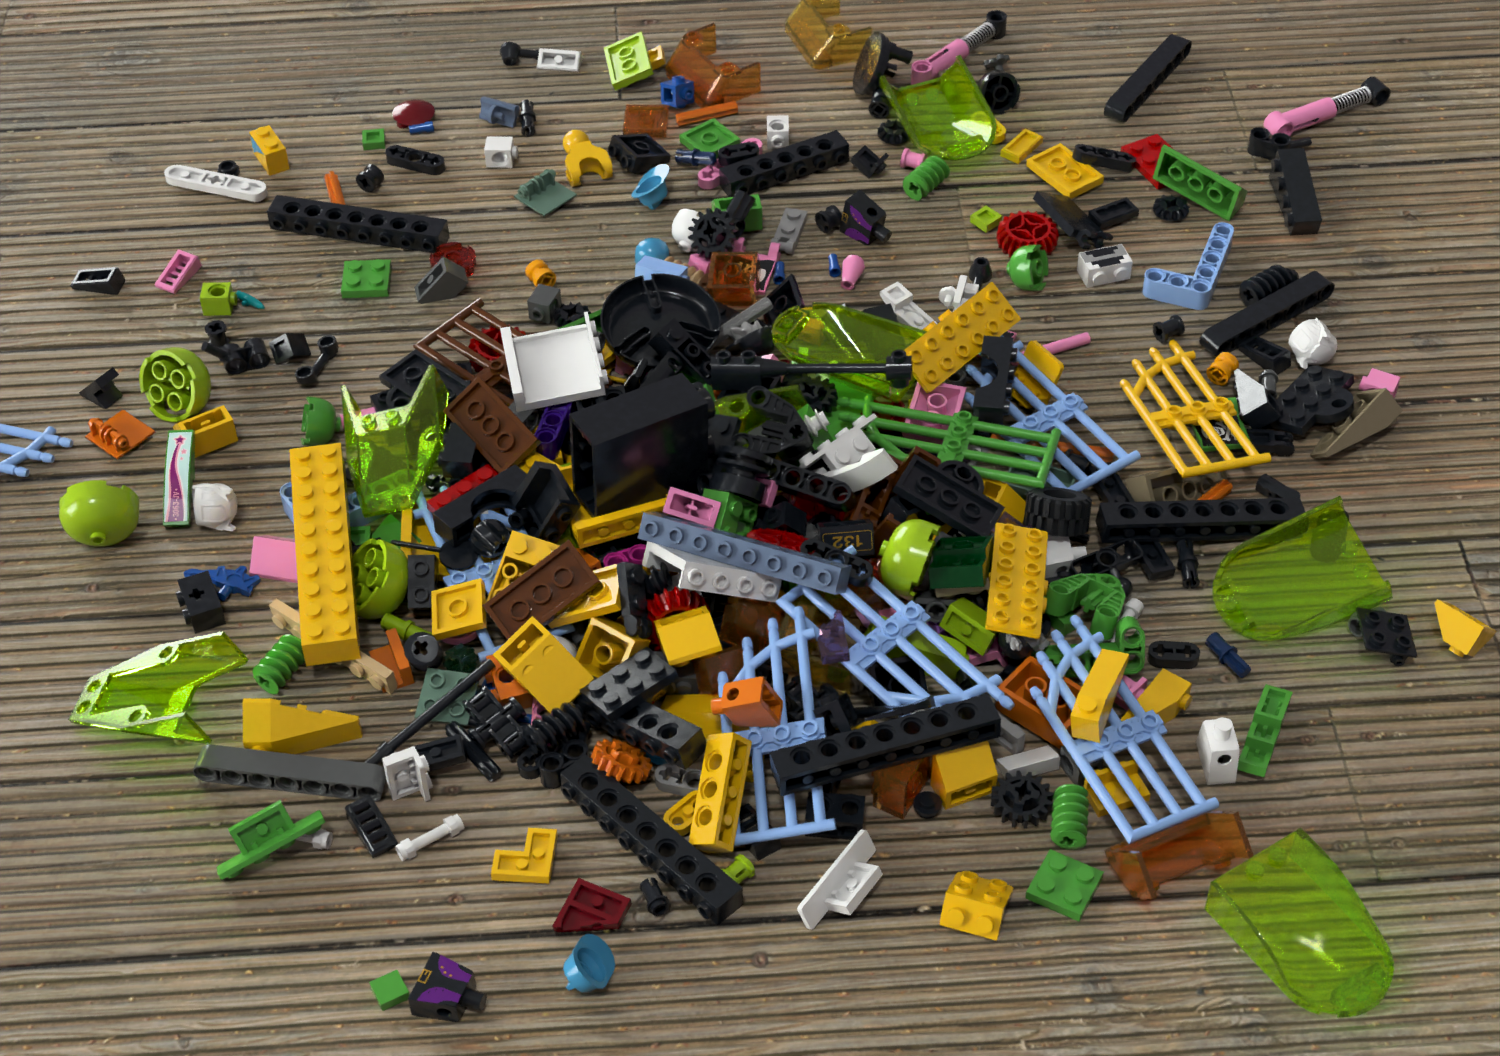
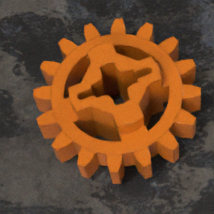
(621, 761)

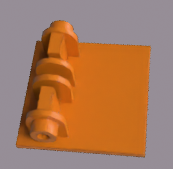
(118, 433)

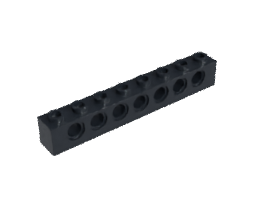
(357, 224)
(1193, 519)
(885, 744)
(634, 822)

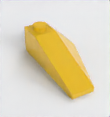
(696, 710)
(294, 730)

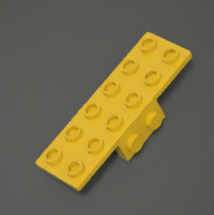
(959, 336)
(1017, 581)

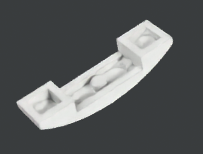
(903, 306)
(871, 469)

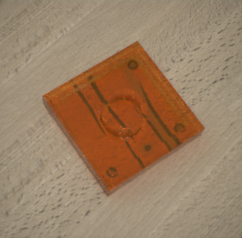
(646, 119)

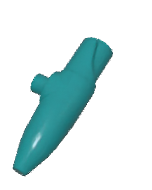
(249, 300)

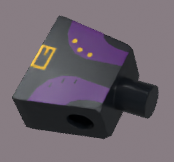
(864, 220)
(445, 991)

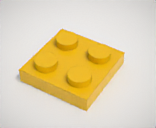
(458, 609)

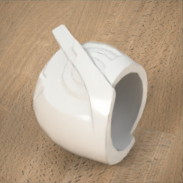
(1312, 343)
(214, 506)

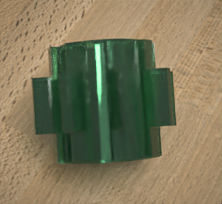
(461, 659)

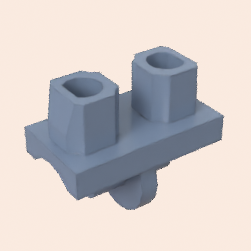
(498, 112)

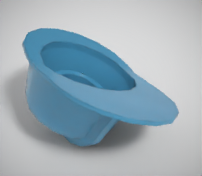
(652, 187)
(589, 964)

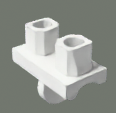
(958, 296)

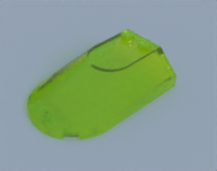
(944, 114)
(844, 335)

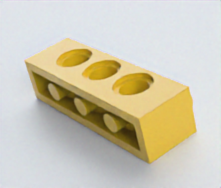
(720, 793)

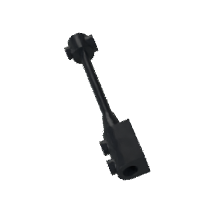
(750, 370)

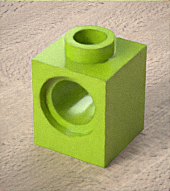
(217, 299)

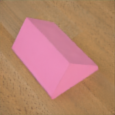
(944, 400)
(274, 558)

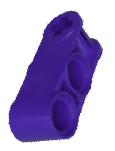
(553, 428)

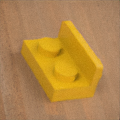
(1115, 789)

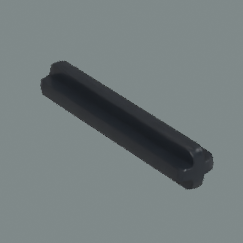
(475, 752)

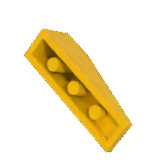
(1098, 695)
(1165, 695)

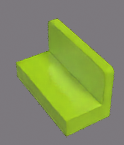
(967, 624)

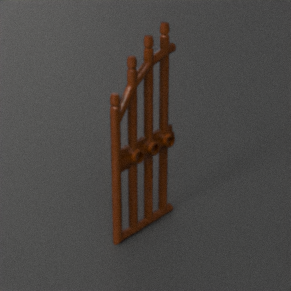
(494, 371)

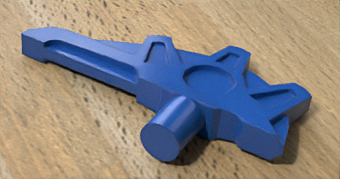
(230, 580)

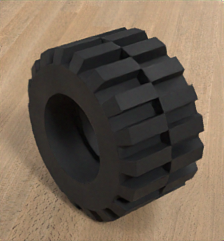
(1058, 511)

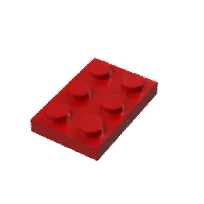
(1147, 154)

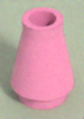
(851, 271)

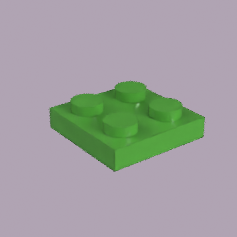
(708, 137)
(366, 278)
(1064, 885)

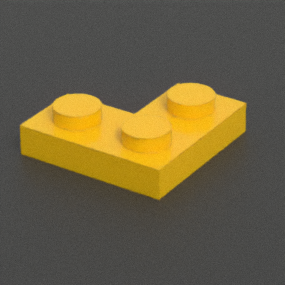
(530, 865)

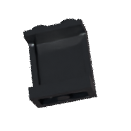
(548, 500)

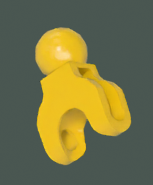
(584, 157)

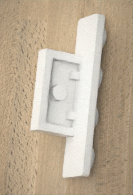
(846, 449)
(843, 883)

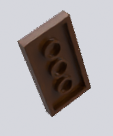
(492, 426)
(543, 590)

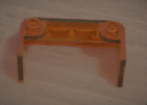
(711, 82)
(1197, 842)

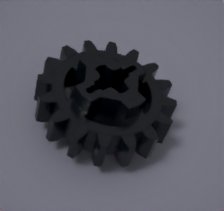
(722, 232)
(818, 393)
(1009, 793)

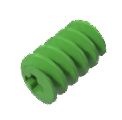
(925, 177)
(279, 664)
(1070, 817)

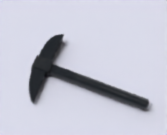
(879, 712)

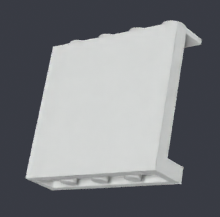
(555, 366)
(712, 576)

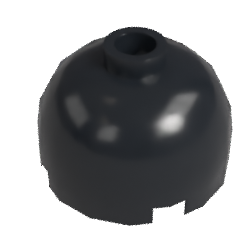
(999, 90)

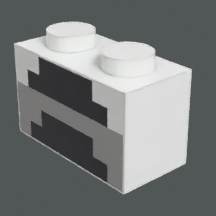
(1104, 265)

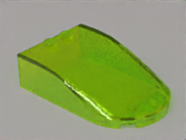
(1298, 577)
(1304, 927)

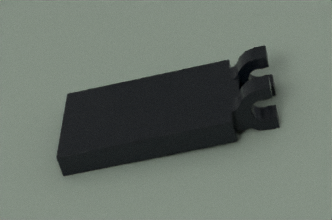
(1072, 219)

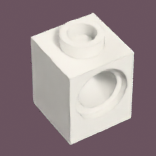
(777, 131)
(500, 152)

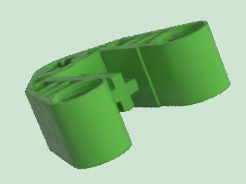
(1093, 592)

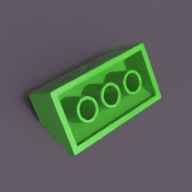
(1199, 183)

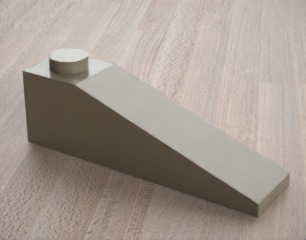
(1372, 413)
(1170, 486)

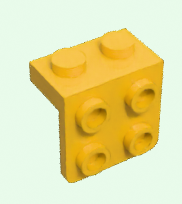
(1047, 364)
(975, 904)

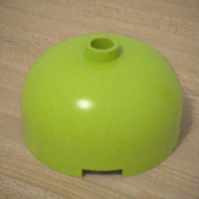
(179, 379)
(99, 513)
(907, 556)
(379, 578)

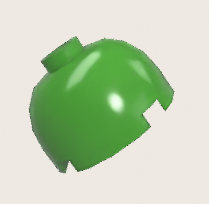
(1028, 268)
(319, 422)

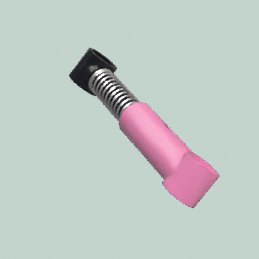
(928, 69)
(1371, 91)

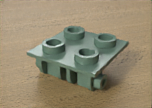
(544, 193)
(436, 685)

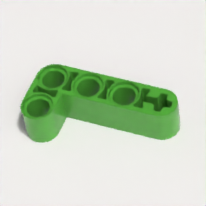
(1126, 644)

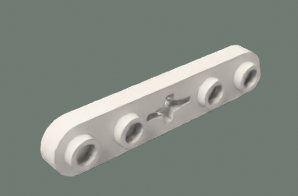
(216, 183)

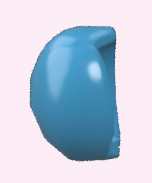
(651, 247)

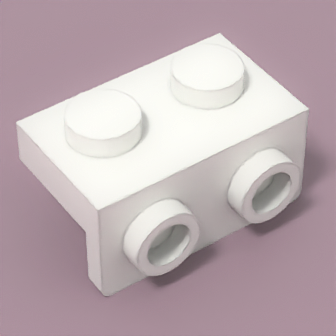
(407, 774)

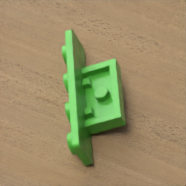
(265, 833)

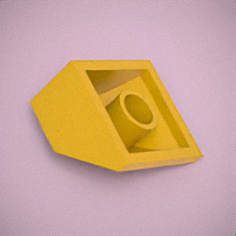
(1462, 630)

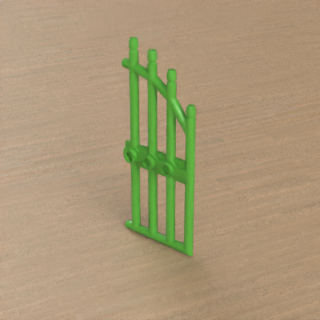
(957, 440)

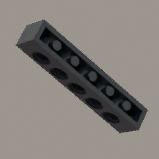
(784, 164)
(652, 730)

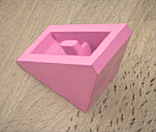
(691, 507)

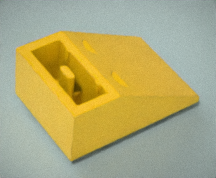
(519, 556)
(542, 665)

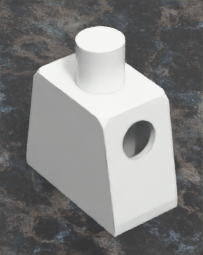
(1060, 555)
(1217, 741)

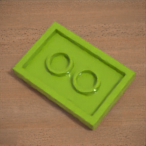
(628, 61)

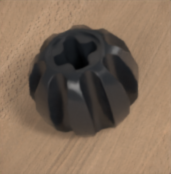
(490, 538)

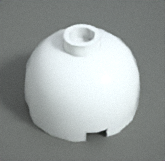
(681, 232)

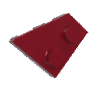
(591, 909)

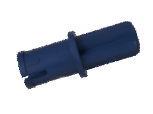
(695, 157)
(1227, 654)

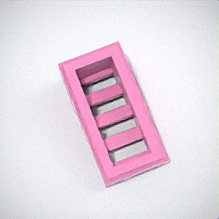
(179, 259)

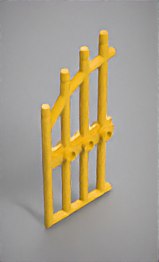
(1193, 413)

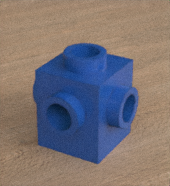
(677, 92)

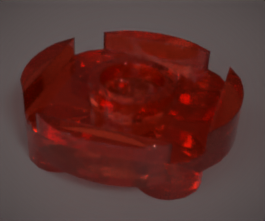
(454, 250)

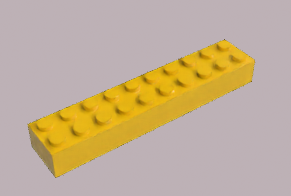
(324, 555)

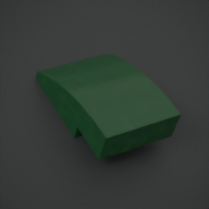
(961, 562)

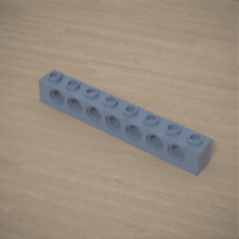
(745, 552)

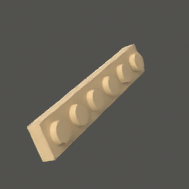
(367, 667)

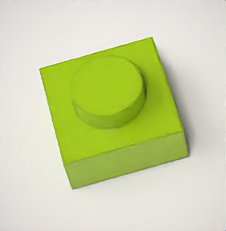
(985, 219)

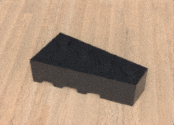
(1295, 191)

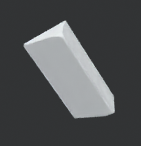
(559, 60)
(1035, 761)

